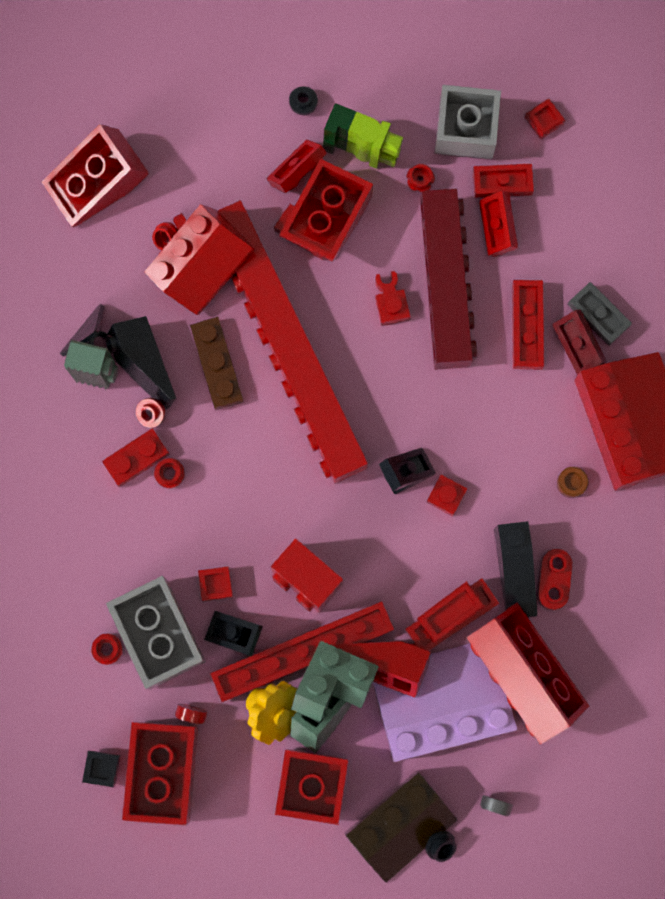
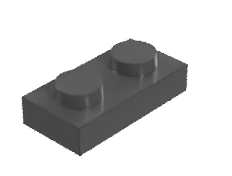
(600, 313)

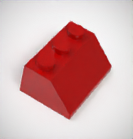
(199, 259)

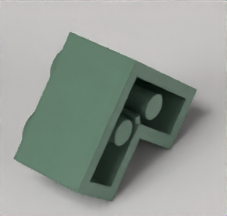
(333, 674)

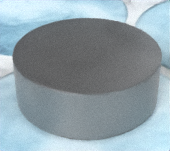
(496, 806)

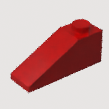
(399, 663)

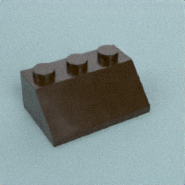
(400, 826)

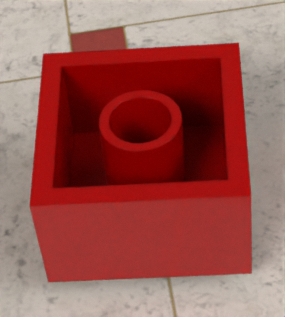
(306, 576)
(311, 786)

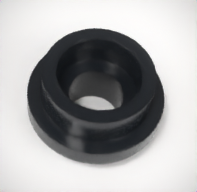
(303, 108)
(441, 846)

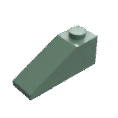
(314, 733)

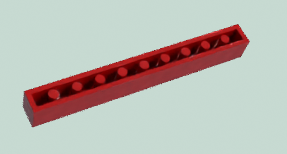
(294, 356)

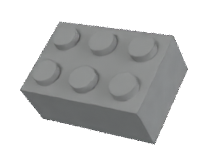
(155, 632)

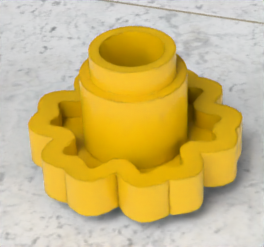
(271, 712)

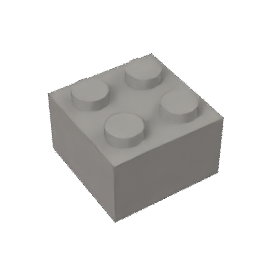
(467, 122)

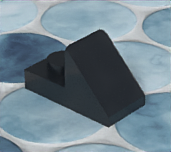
(407, 470)
(233, 633)

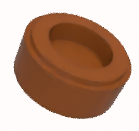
(572, 482)

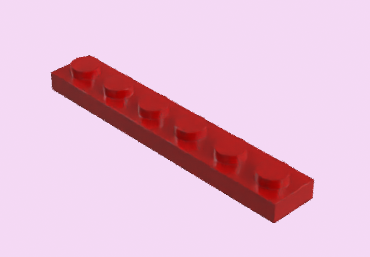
(298, 652)

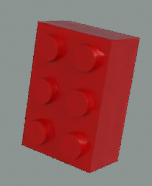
(160, 773)

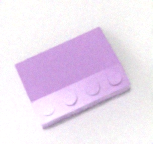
(451, 708)

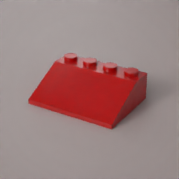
(627, 416)

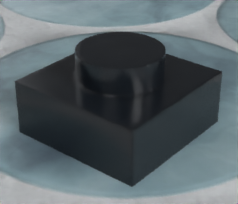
(101, 768)

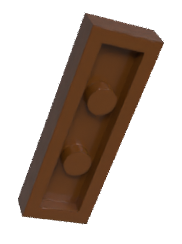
(216, 363)

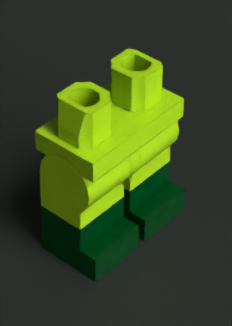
(361, 137)

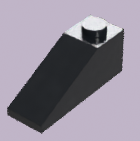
(140, 357)
(516, 566)

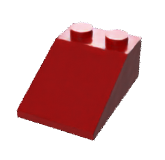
(95, 175)
(327, 210)

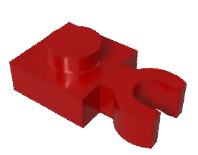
(391, 304)

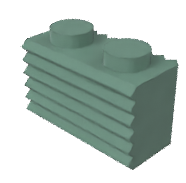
(90, 364)

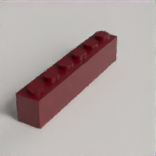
(446, 279)

